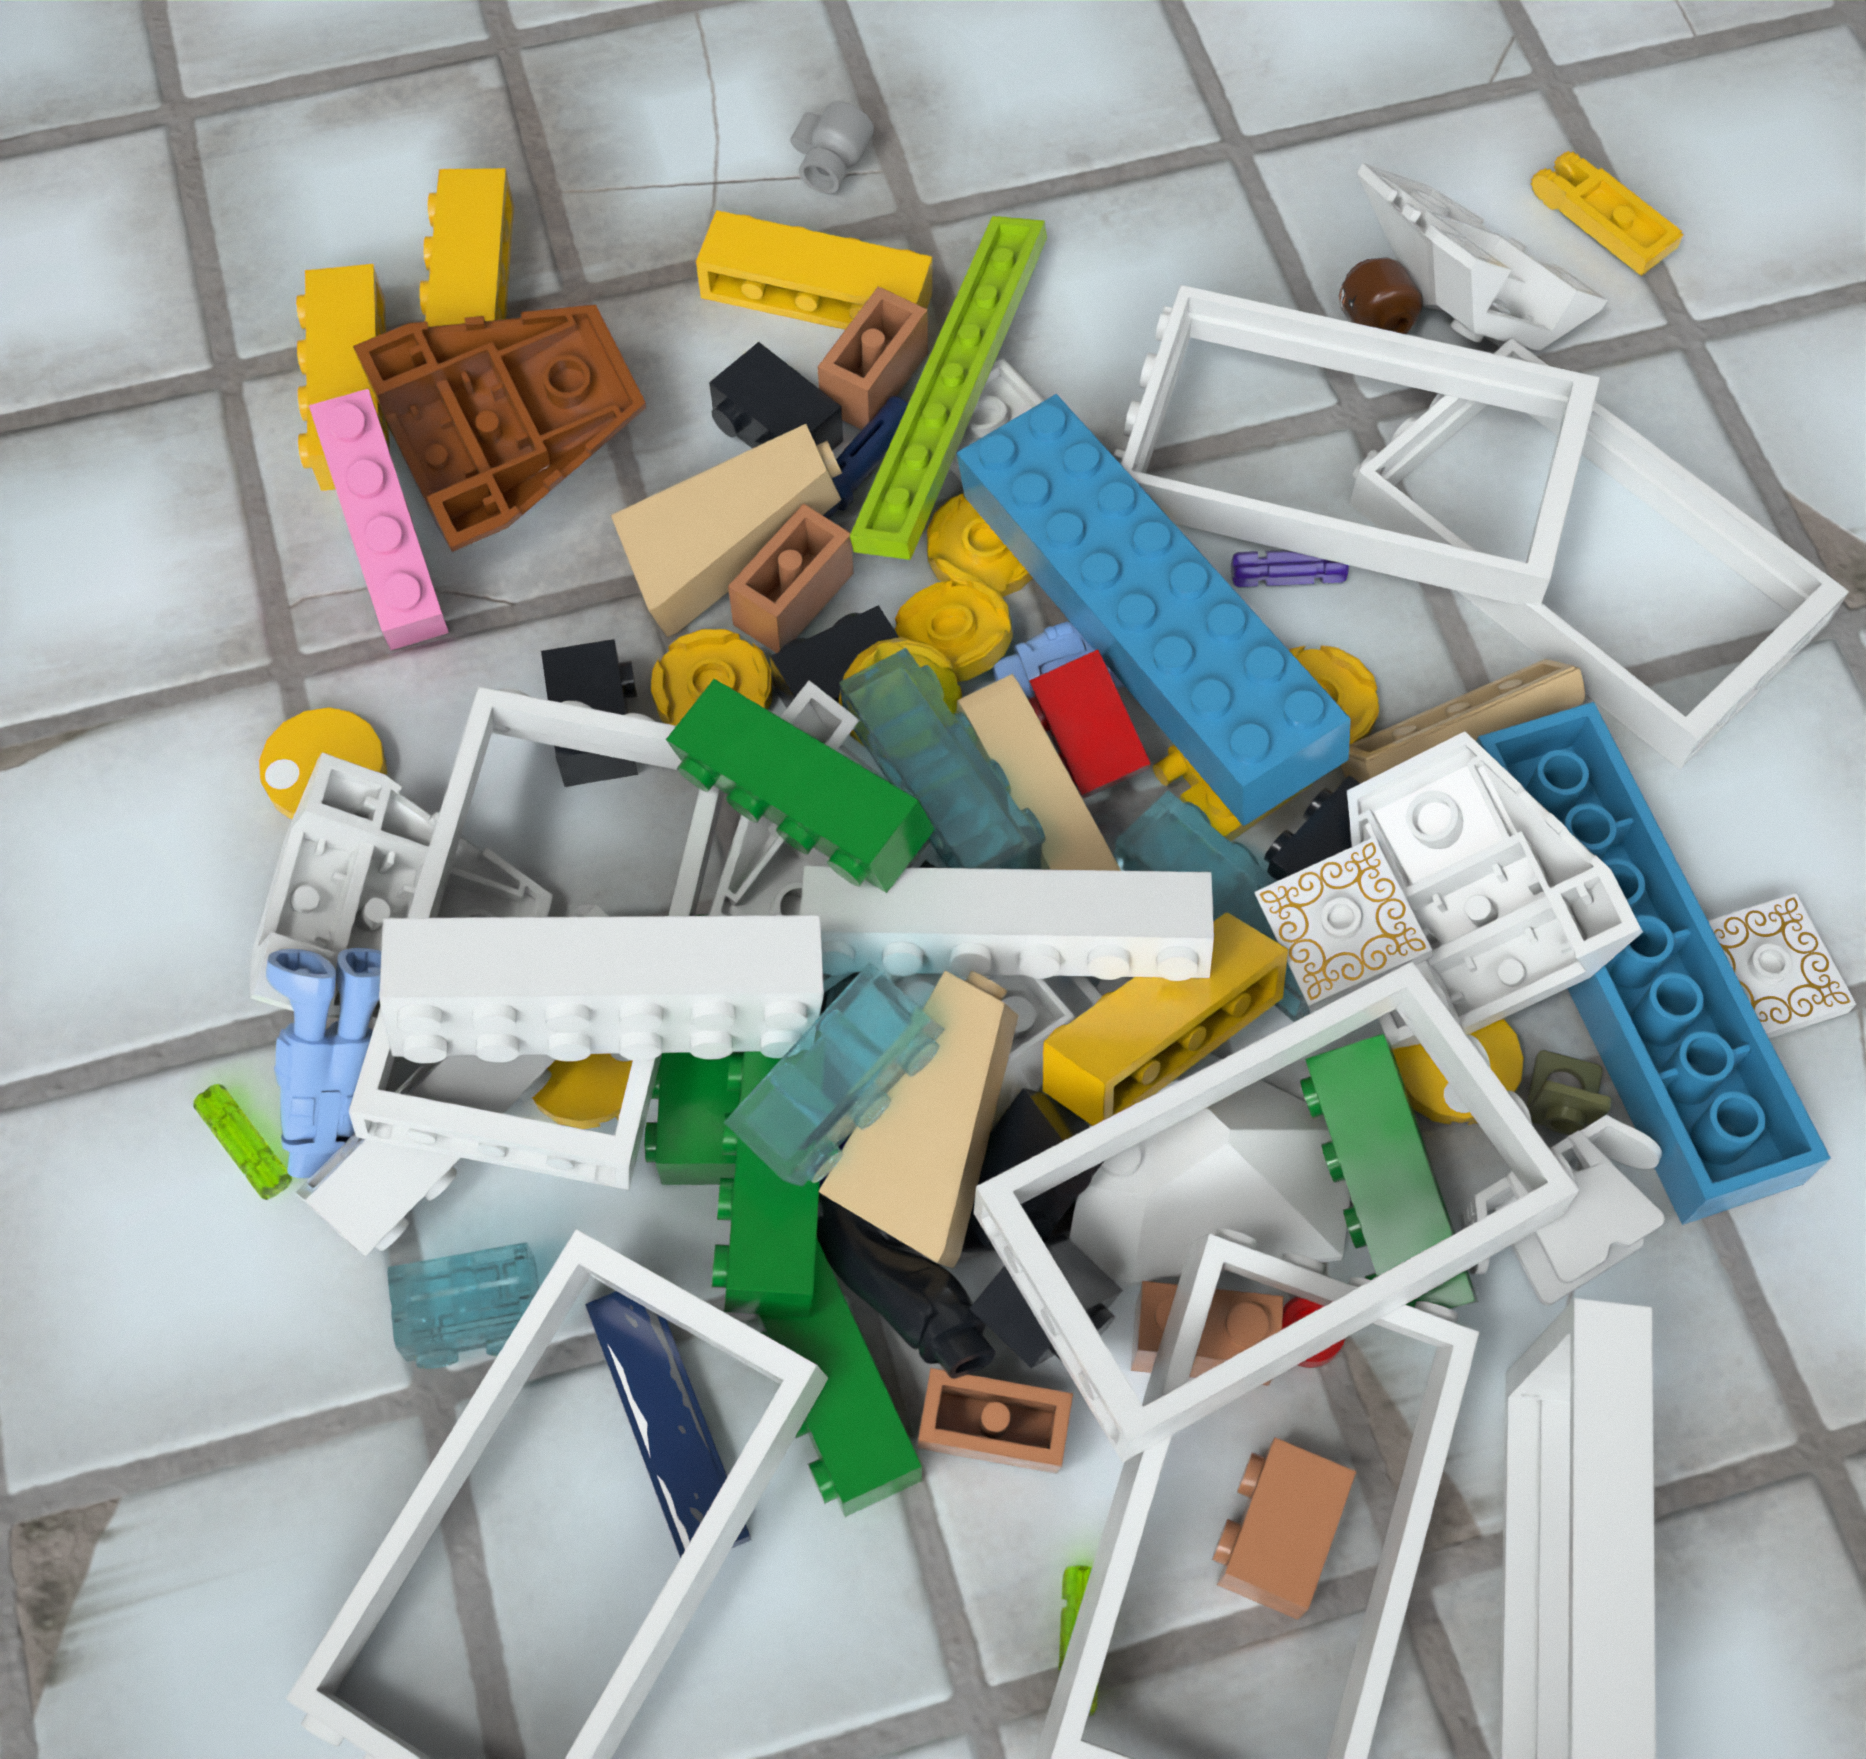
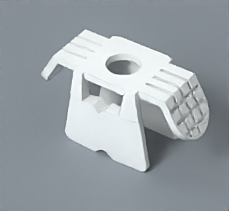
(1598, 1226)

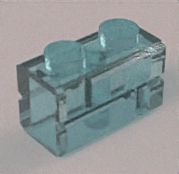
(460, 1303)

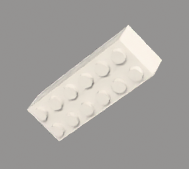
(599, 985)

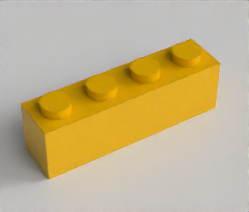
(468, 247)
(803, 270)
(338, 312)
(1161, 1027)

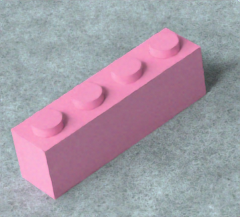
(378, 519)

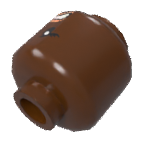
(1381, 296)

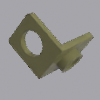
(1563, 1106)

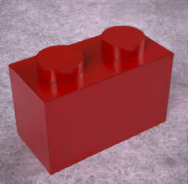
(1088, 724)

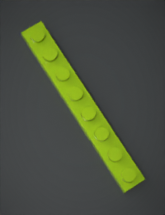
(948, 389)

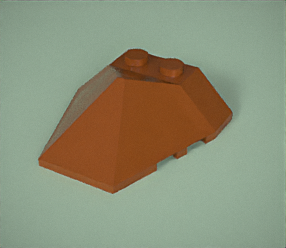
(498, 409)

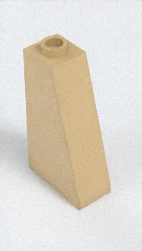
(709, 527)
(1037, 777)
(926, 1152)

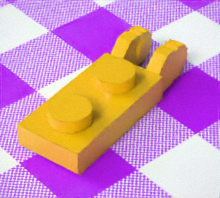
(1607, 211)

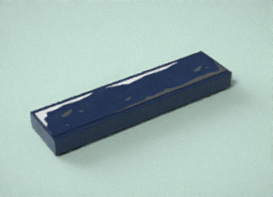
(661, 1412)

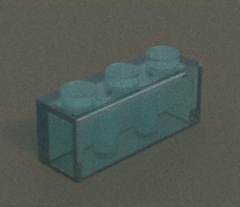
(836, 1078)

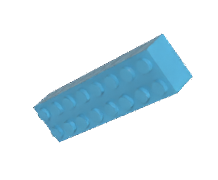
(1155, 610)
(1669, 1003)

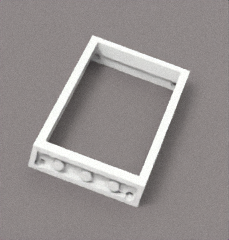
(1379, 356)
(1679, 498)
(494, 1135)
(1069, 1328)
(1140, 1476)
(1580, 1540)
(641, 1665)

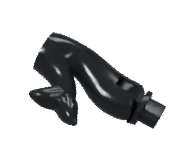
(906, 1289)

